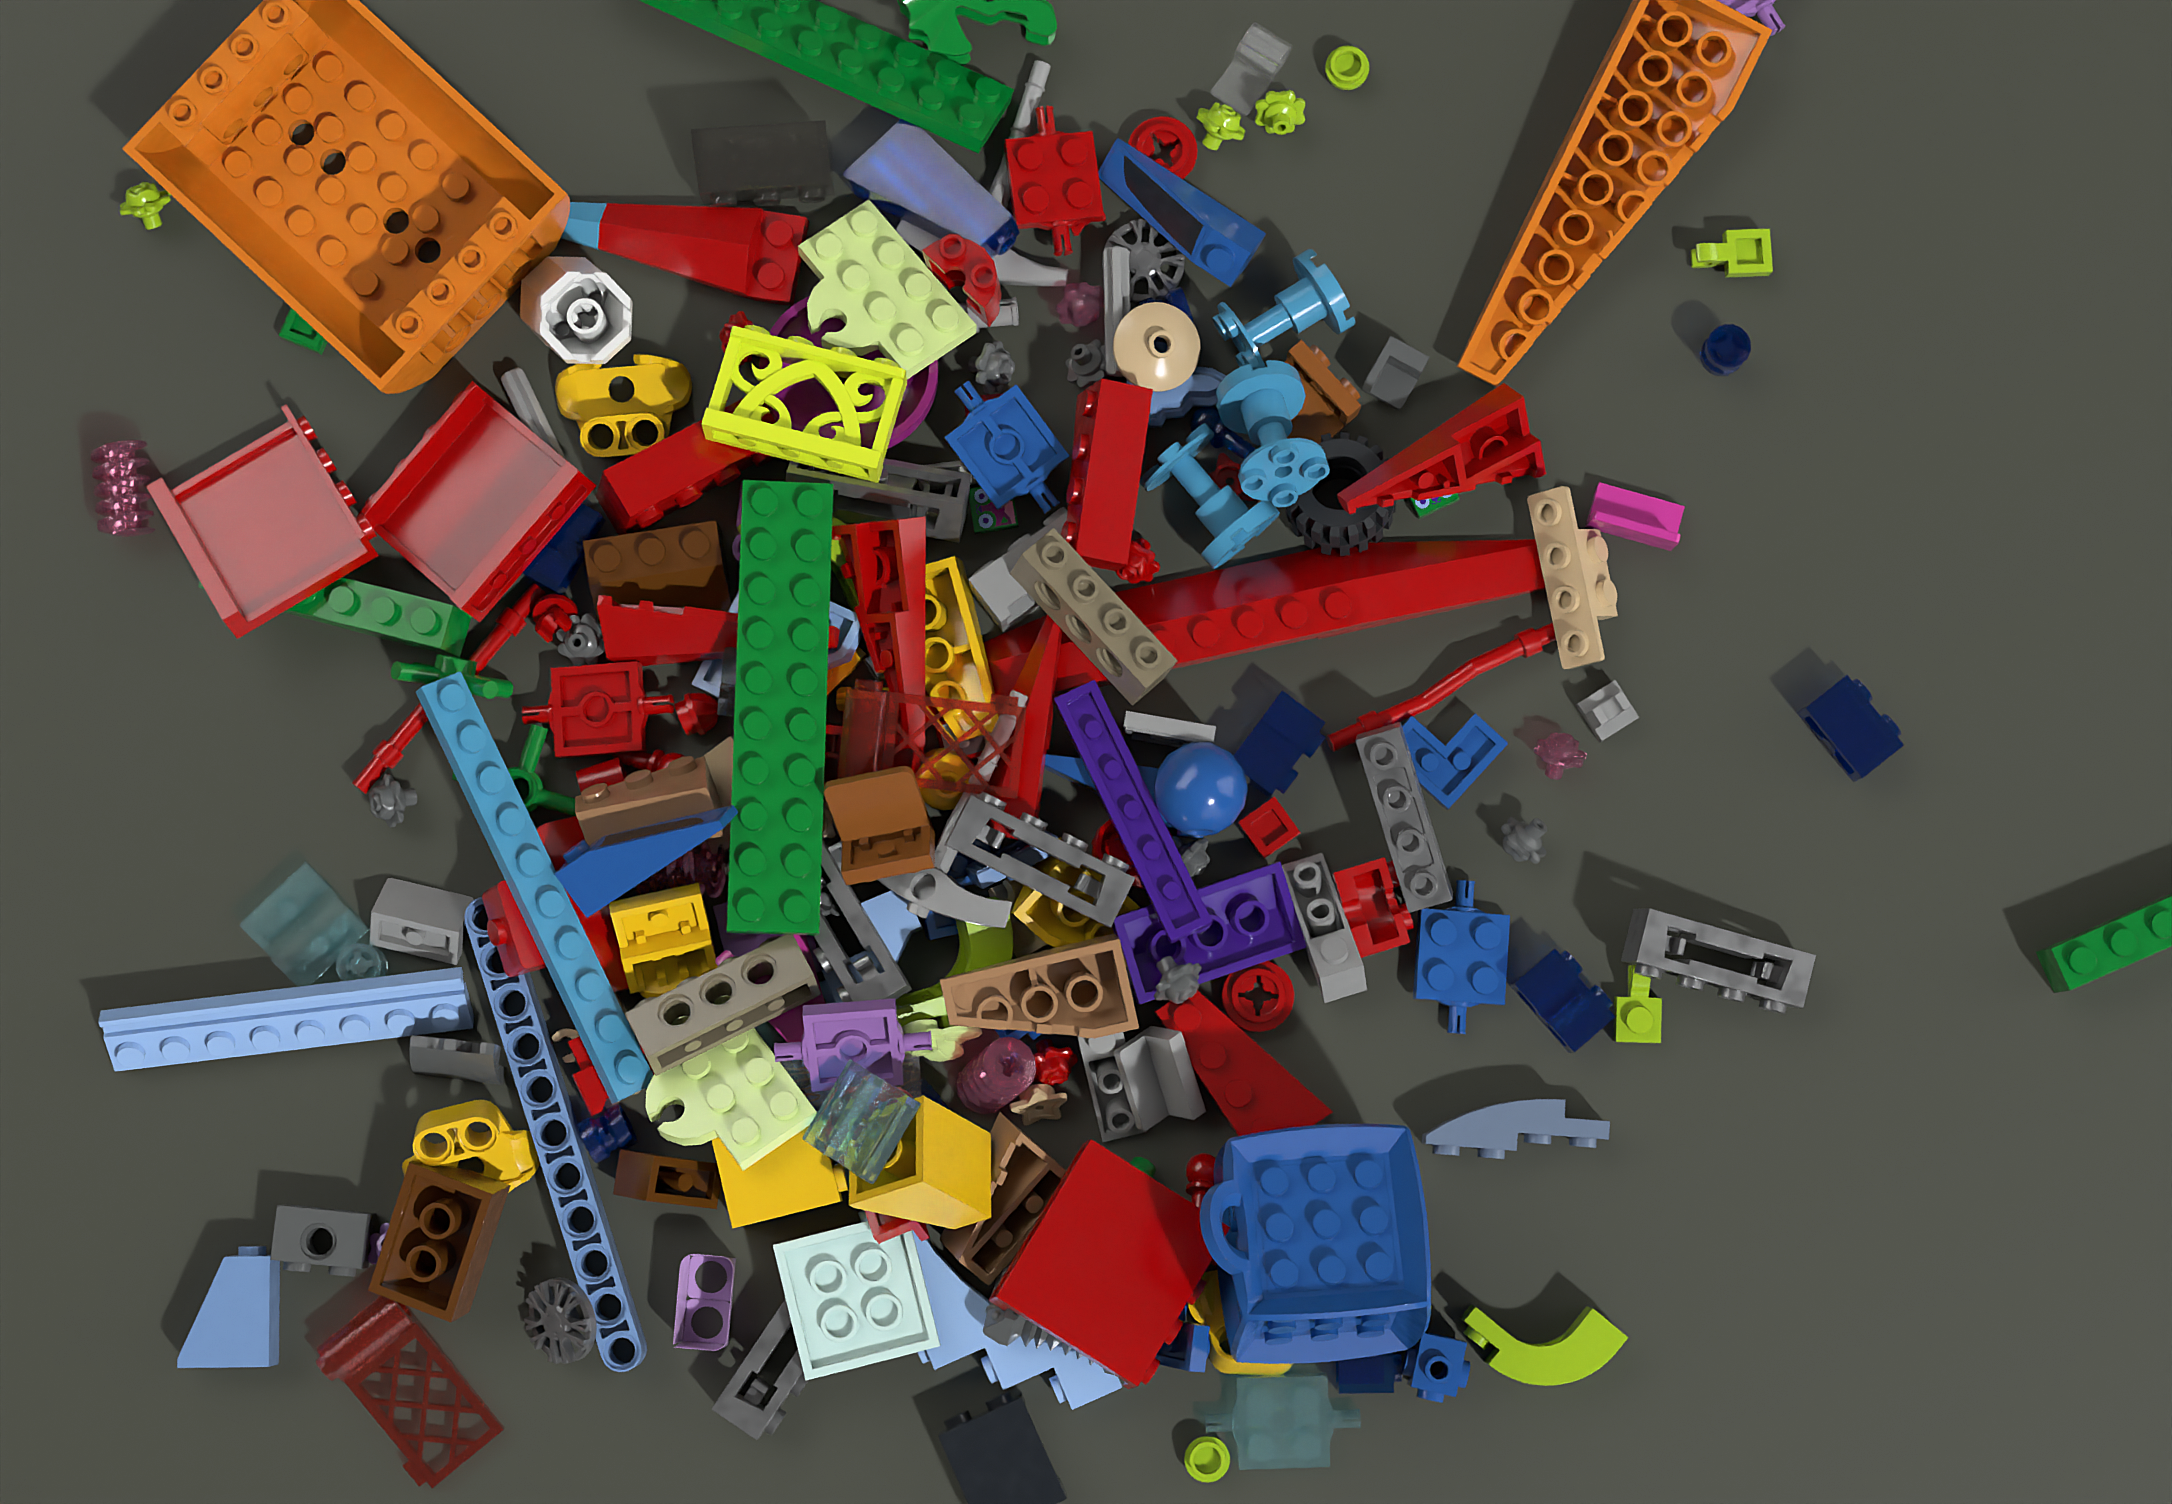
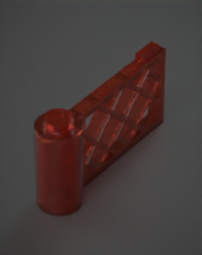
(872, 727)
(372, 1340)

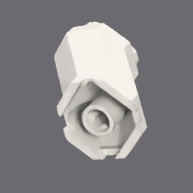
(576, 310)

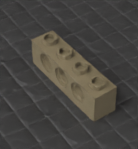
(1093, 616)
(714, 1024)

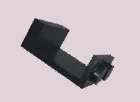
(1001, 1455)

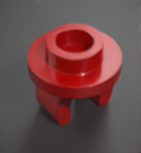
(552, 614)

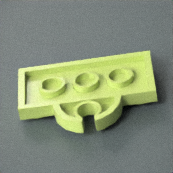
(880, 293)
(731, 1095)

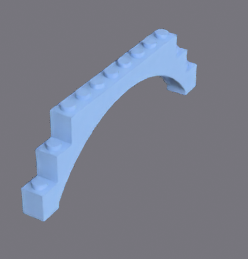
(956, 1304)

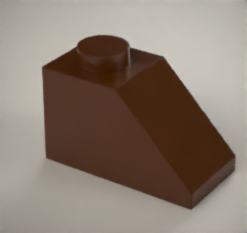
(667, 1179)

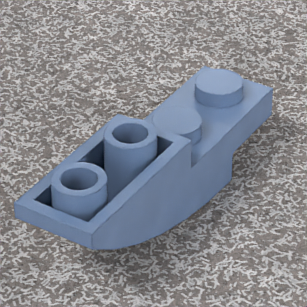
(1497, 1128)

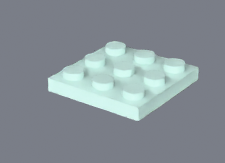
(855, 1299)

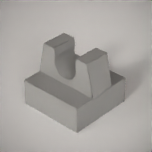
(1607, 711)

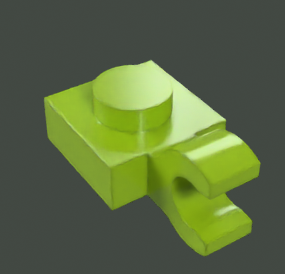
(1742, 253)
(1637, 1016)

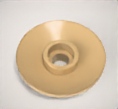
(1136, 352)

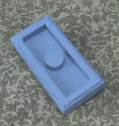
(985, 876)

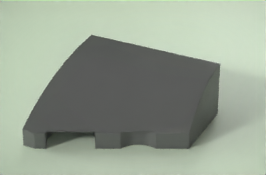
(456, 1059)

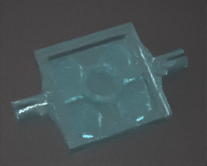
(1282, 1421)

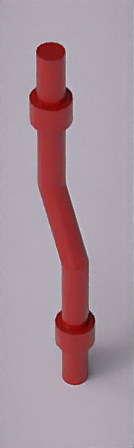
(1524, 644)
(388, 752)

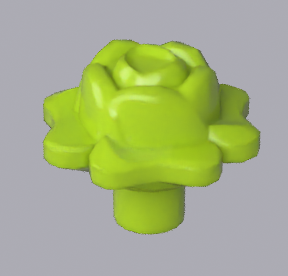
(1280, 112)
(1221, 124)
(145, 202)

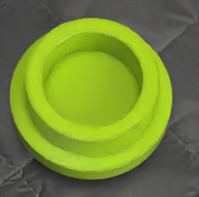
(1347, 68)
(1207, 1459)

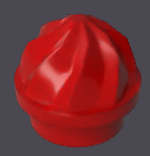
(697, 713)

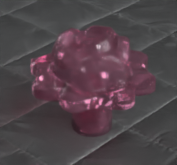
(1080, 304)
(1559, 753)

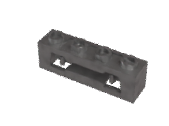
(894, 497)
(1404, 817)
(1107, 893)
(1649, 942)
(833, 956)
(745, 1410)

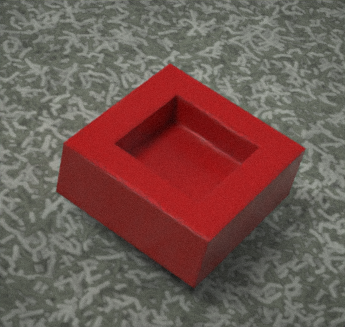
(1269, 827)

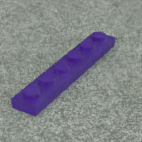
(1132, 812)

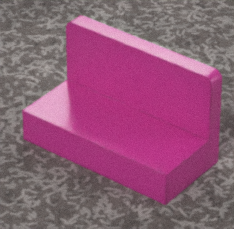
(1635, 516)

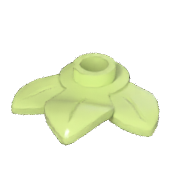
(945, 1042)

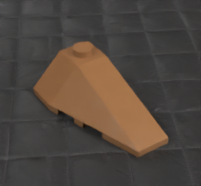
(1057, 991)

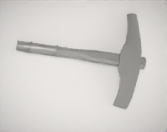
(1010, 267)
(936, 889)

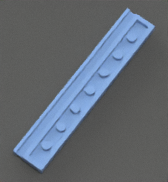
(287, 1019)

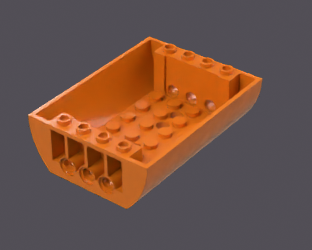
(325, 237)

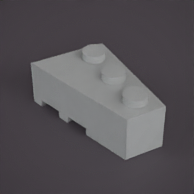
(998, 591)

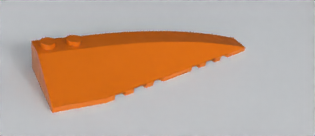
(1646, 113)

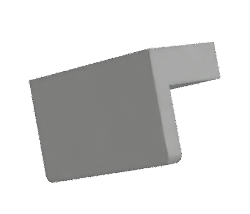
(419, 920)
(1158, 1077)

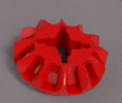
(1167, 132)
(1273, 1012)

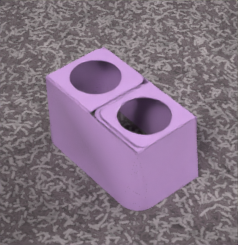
(686, 1308)

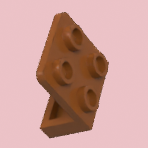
(1328, 401)
(881, 825)

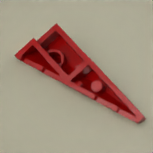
(889, 577)
(669, 633)
(1039, 684)

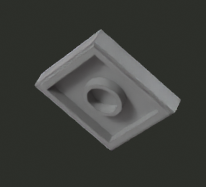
(1165, 730)

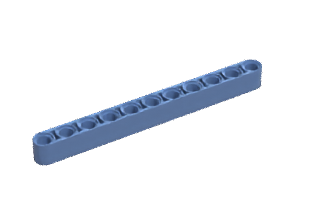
(554, 1157)

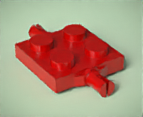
(1054, 180)
(598, 709)

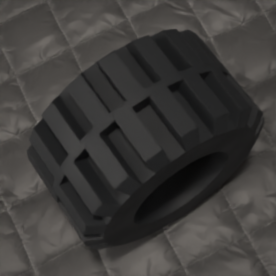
(1336, 527)

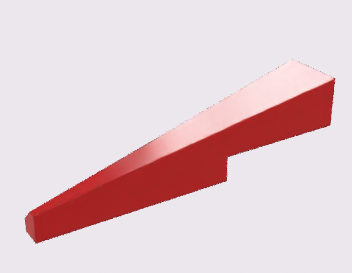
(1472, 448)

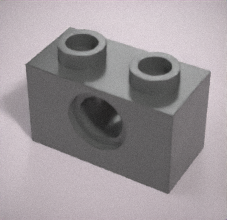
(296, 1230)

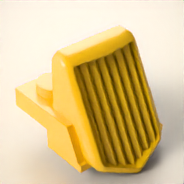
(663, 939)

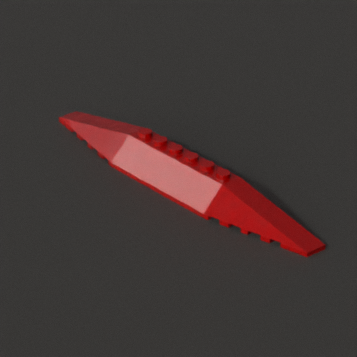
(1293, 602)

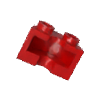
(967, 265)
(1372, 907)

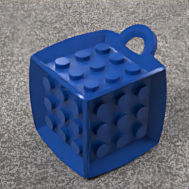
(1320, 1243)

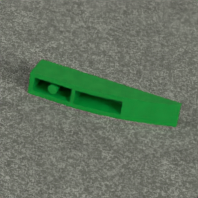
(387, 615)
(2108, 946)

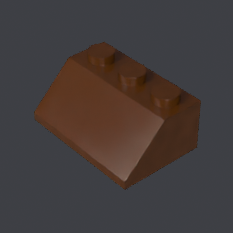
(661, 566)
(439, 1239)

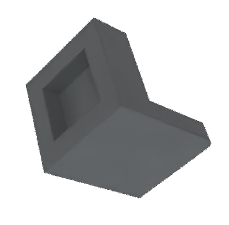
(1395, 373)

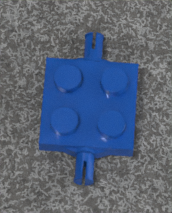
(1007, 447)
(1461, 957)

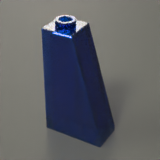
(929, 189)

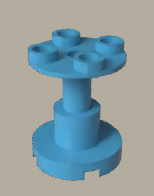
(1297, 307)
(1262, 406)
(1219, 508)

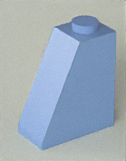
(238, 1315)

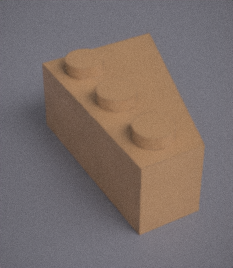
(647, 799)
(1020, 1188)

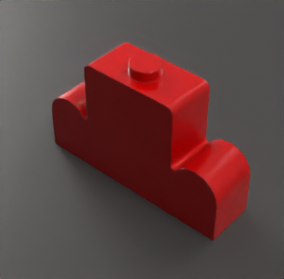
(511, 935)

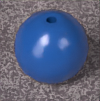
(1200, 789)

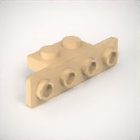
(1573, 577)

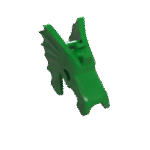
(938, 26)

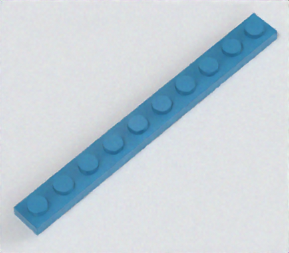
(535, 886)

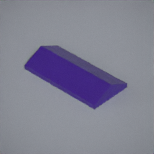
(1249, 926)

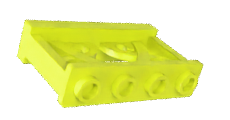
(840, 454)

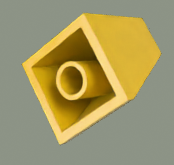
(934, 1173)
(780, 1183)

